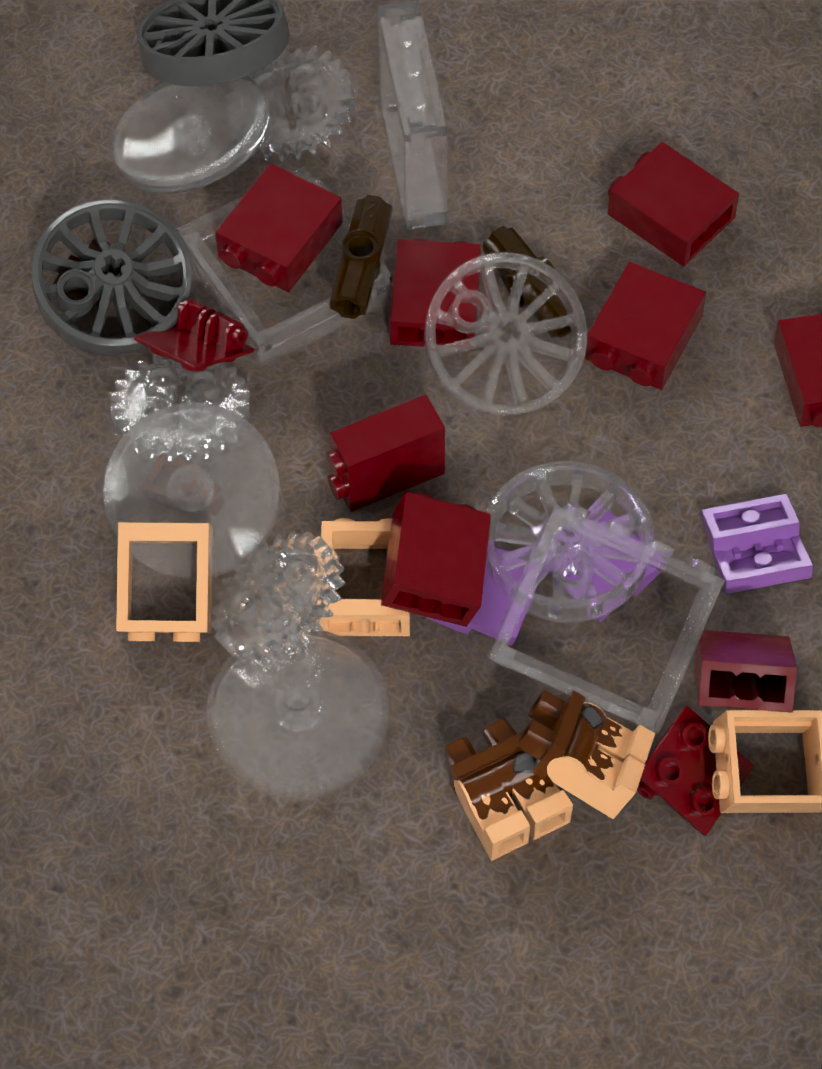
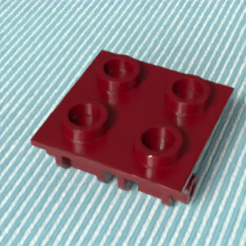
(199, 338)
(683, 771)

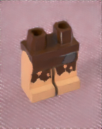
(586, 751)
(502, 792)

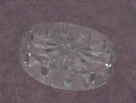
(492, 319)
(567, 553)

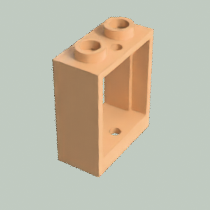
(164, 533)
(362, 616)
(726, 778)

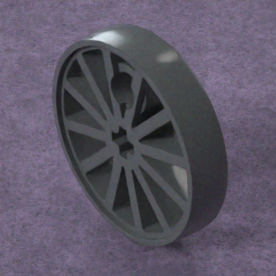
(211, 40)
(91, 278)

